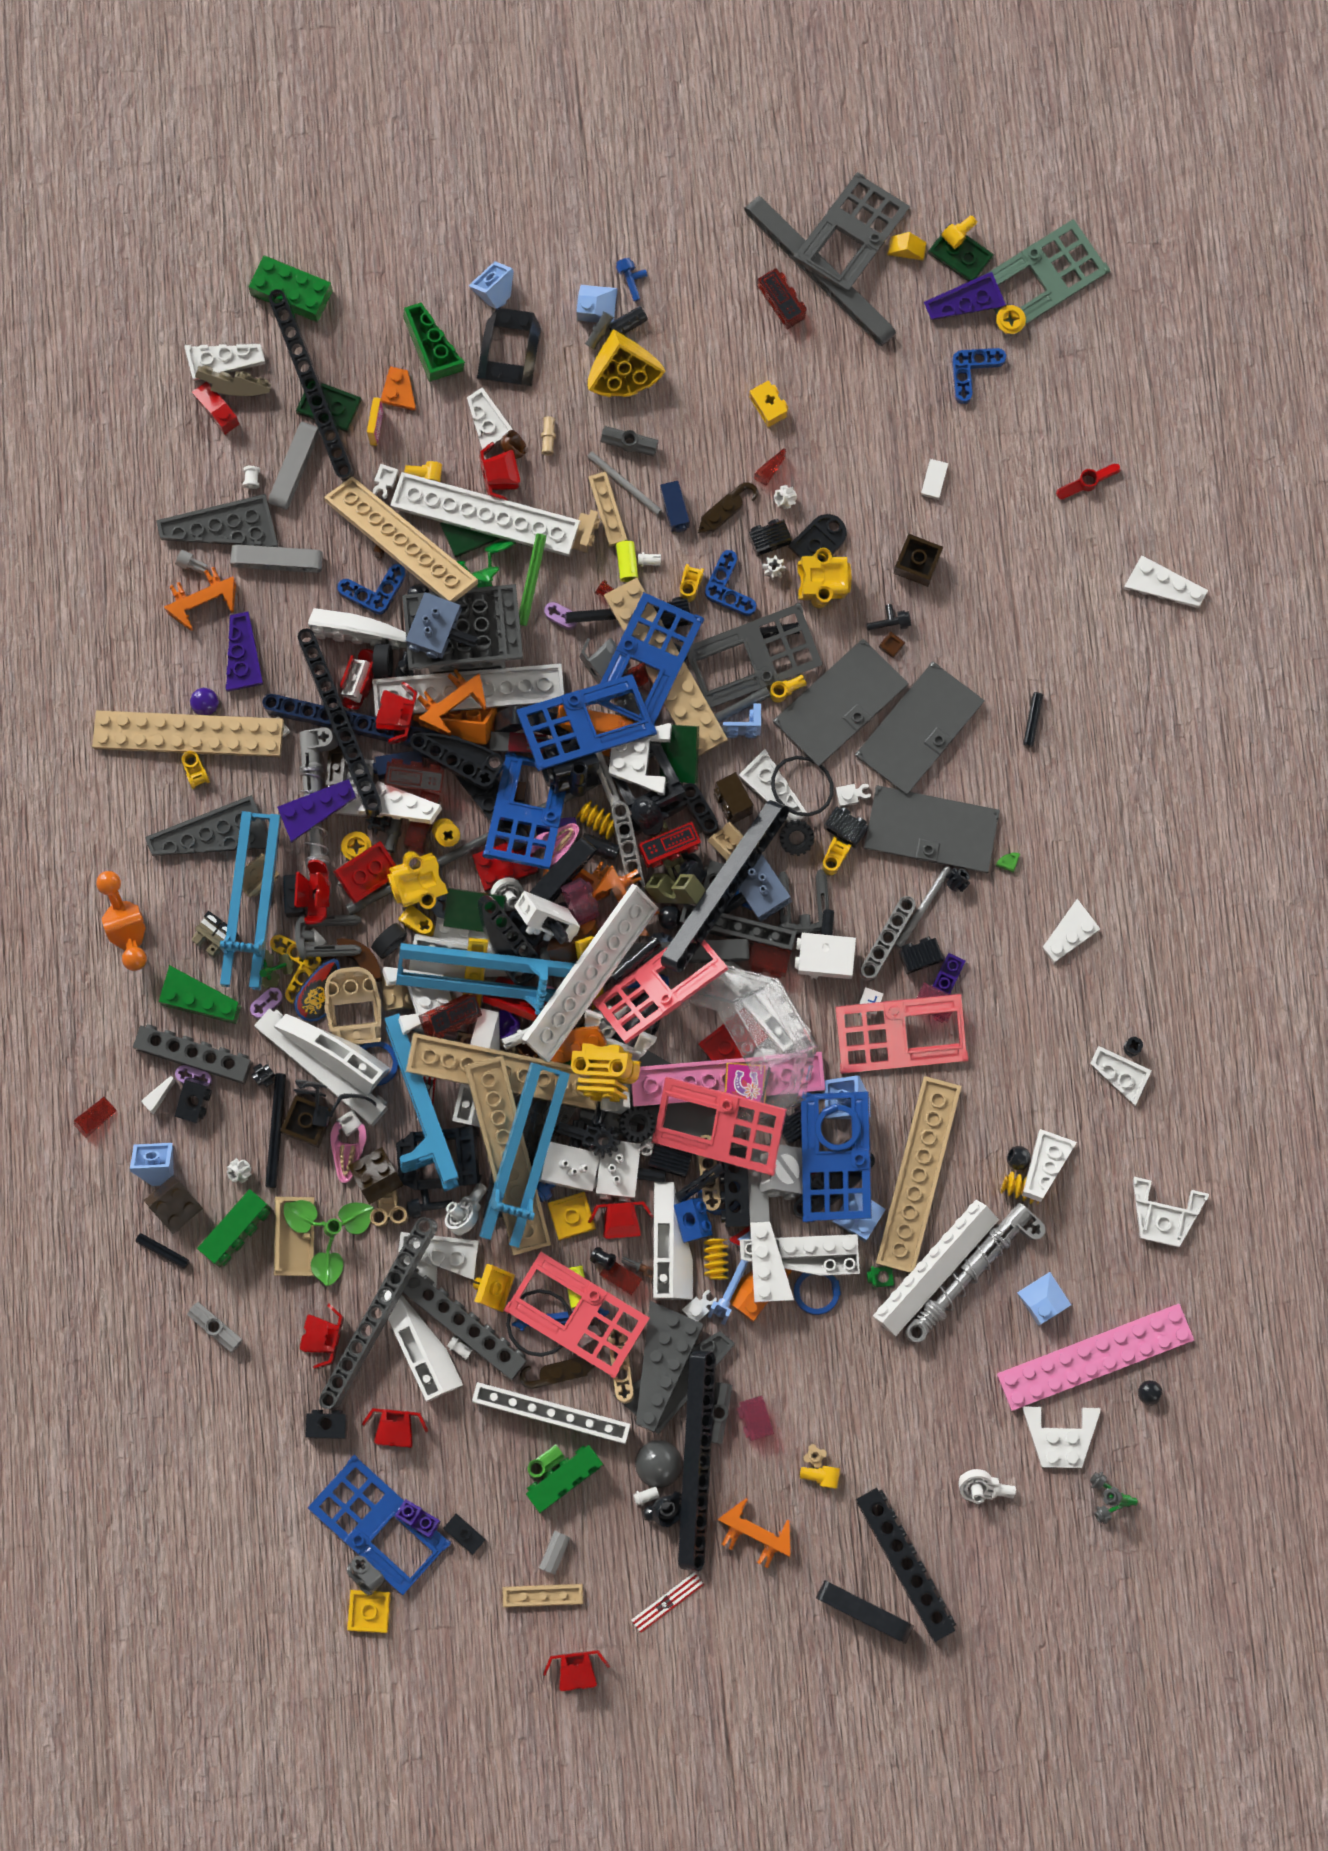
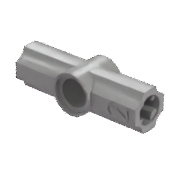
(205, 1318)

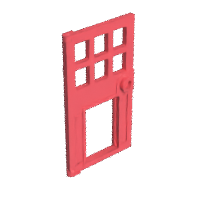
(657, 990)
(896, 1039)
(724, 1126)
(581, 1317)

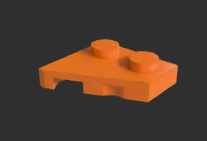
(398, 389)

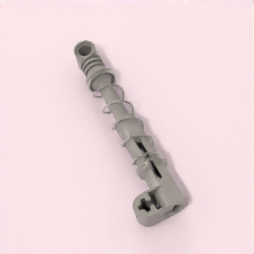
(312, 781)
(975, 1266)

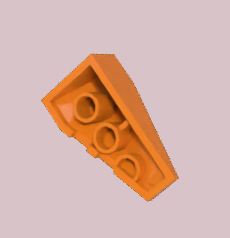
(601, 721)
(469, 724)
(743, 1297)

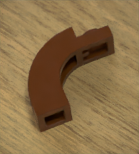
(567, 951)
(365, 959)

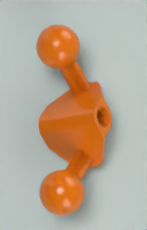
(122, 922)

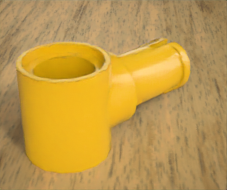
(957, 233)
(430, 471)
(787, 687)
(824, 1476)

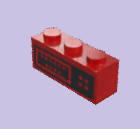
(670, 845)

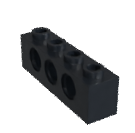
(741, 1217)

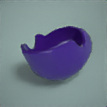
(204, 701)
(508, 1023)

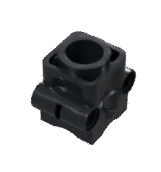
(572, 775)

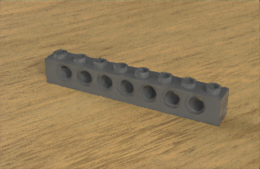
(508, 1368)

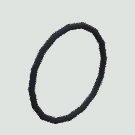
(791, 810)
(509, 1319)

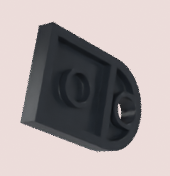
(818, 536)

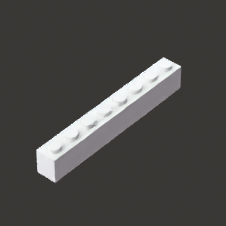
(320, 1071)
(935, 1267)
(551, 1413)

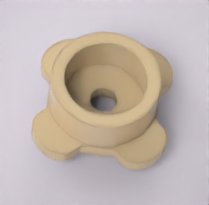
(814, 1450)

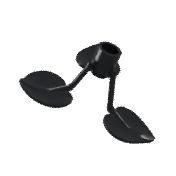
(321, 1113)

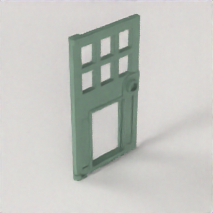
(1049, 278)

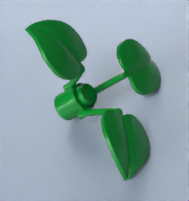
(486, 575)

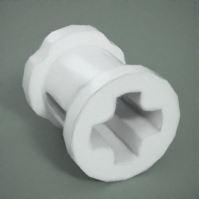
(251, 477)

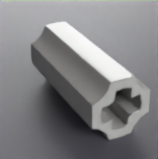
(554, 1552)

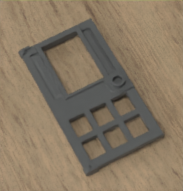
(853, 228)
(758, 654)

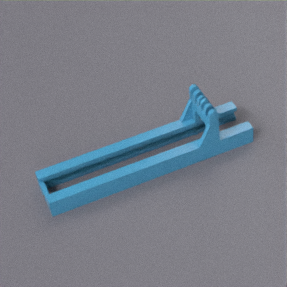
(229, 943)
(533, 995)
(433, 1147)
(526, 1209)

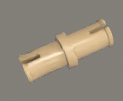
(548, 435)

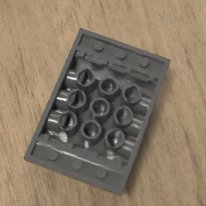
(487, 614)

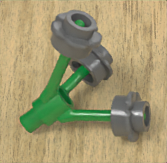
(1112, 1497)

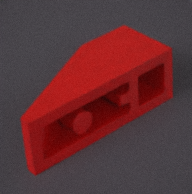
(216, 408)

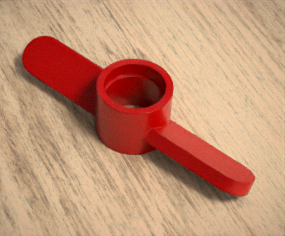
(1078, 485)

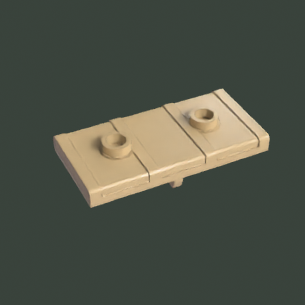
(291, 1249)

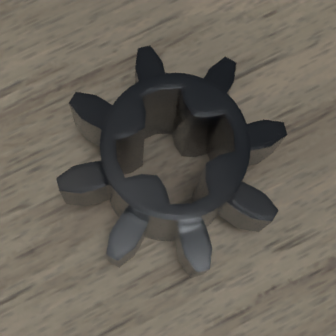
(376, 827)
(958, 880)
(263, 1075)

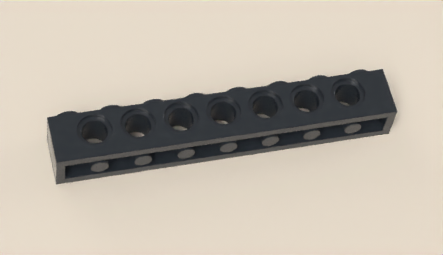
(947, 1623)

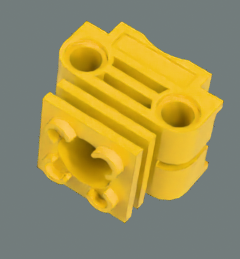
(604, 1071)

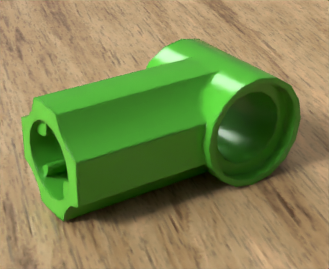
(547, 1461)

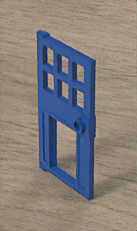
(653, 657)
(581, 724)
(525, 814)
(835, 1161)
(373, 1523)

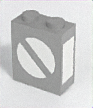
(788, 1173)

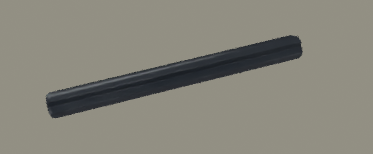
(275, 1134)

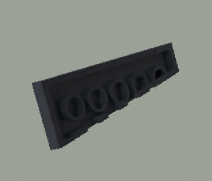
(486, 801)

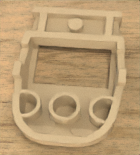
(348, 987)

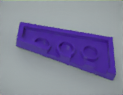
(967, 298)
(243, 660)
(314, 808)

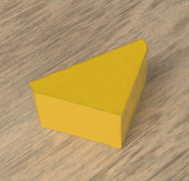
(907, 246)

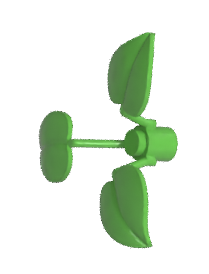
(354, 1216)

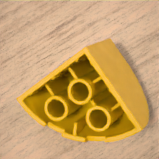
(623, 368)

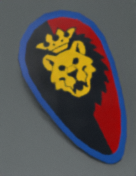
(311, 996)

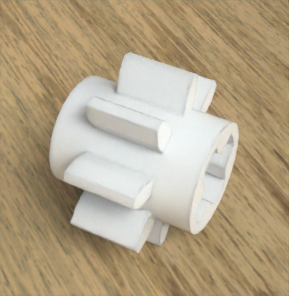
(785, 497)
(774, 561)
(239, 1171)

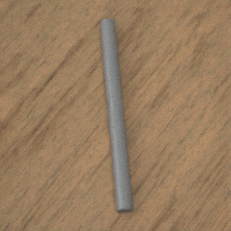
(623, 482)
(923, 906)

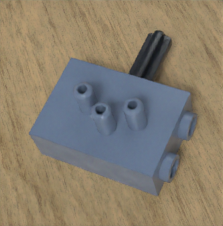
(435, 627)
(761, 891)

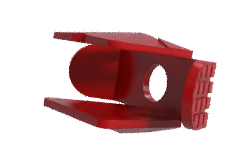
(499, 471)
(364, 654)
(396, 713)
(304, 891)
(621, 1219)
(322, 1337)
(394, 1427)
(576, 1670)

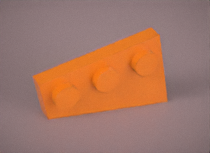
(575, 1040)

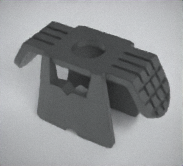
(600, 659)

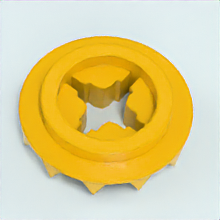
(1015, 313)
(349, 840)

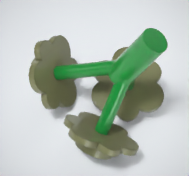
(268, 973)

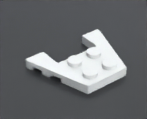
(630, 761)
(422, 998)
(642, 1044)
(1164, 1222)
(1061, 1445)

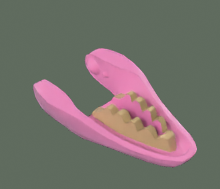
(565, 837)
(346, 1153)

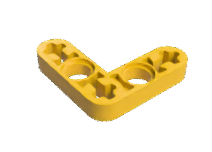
(303, 968)

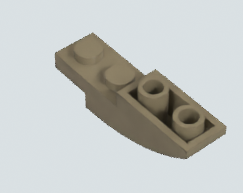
(240, 385)

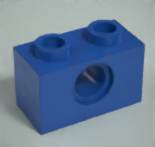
(685, 1214)

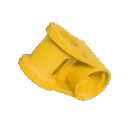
(690, 580)
(195, 773)
(836, 853)
(415, 920)

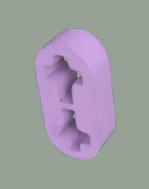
(557, 619)
(263, 1000)
(192, 1071)

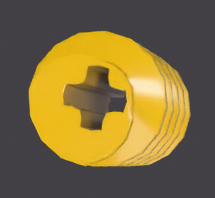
(597, 819)
(447, 825)
(1015, 1185)
(715, 1259)

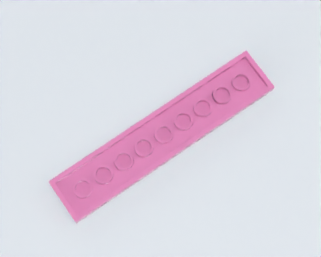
(708, 1074)
(1095, 1357)

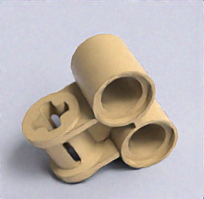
(388, 1207)

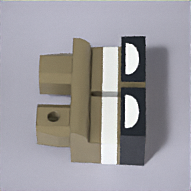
(213, 930)

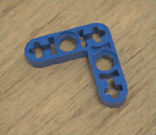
(966, 366)
(720, 585)
(373, 597)

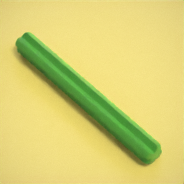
(531, 579)

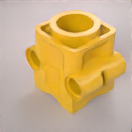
(826, 578)
(414, 881)

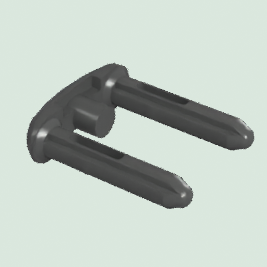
(805, 920)
(303, 936)

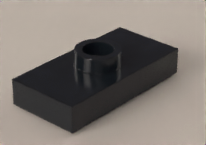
(464, 1534)

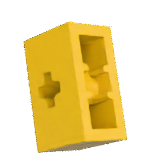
(769, 413)

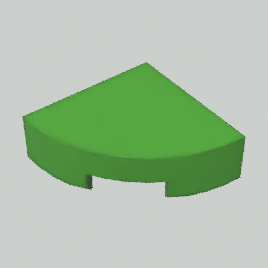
(1008, 861)

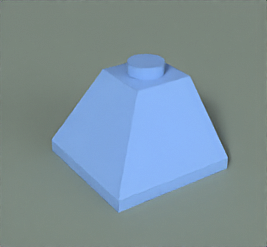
(494, 285)
(595, 300)
(841, 1085)
(152, 1162)
(861, 1227)
(1044, 1298)

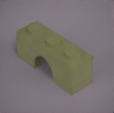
(684, 891)

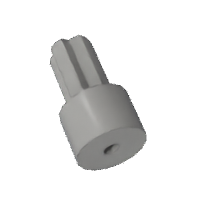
(185, 560)

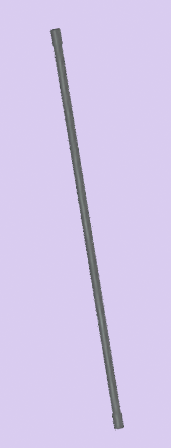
(754, 698)

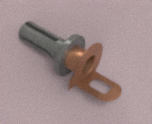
(639, 1266)

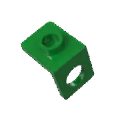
(872, 1277)

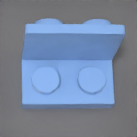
(749, 729)

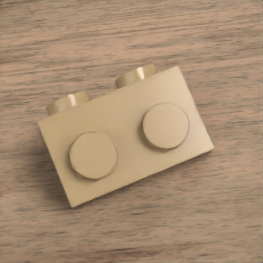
(584, 536)
(726, 840)
(253, 876)
(396, 997)

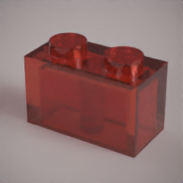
(769, 960)

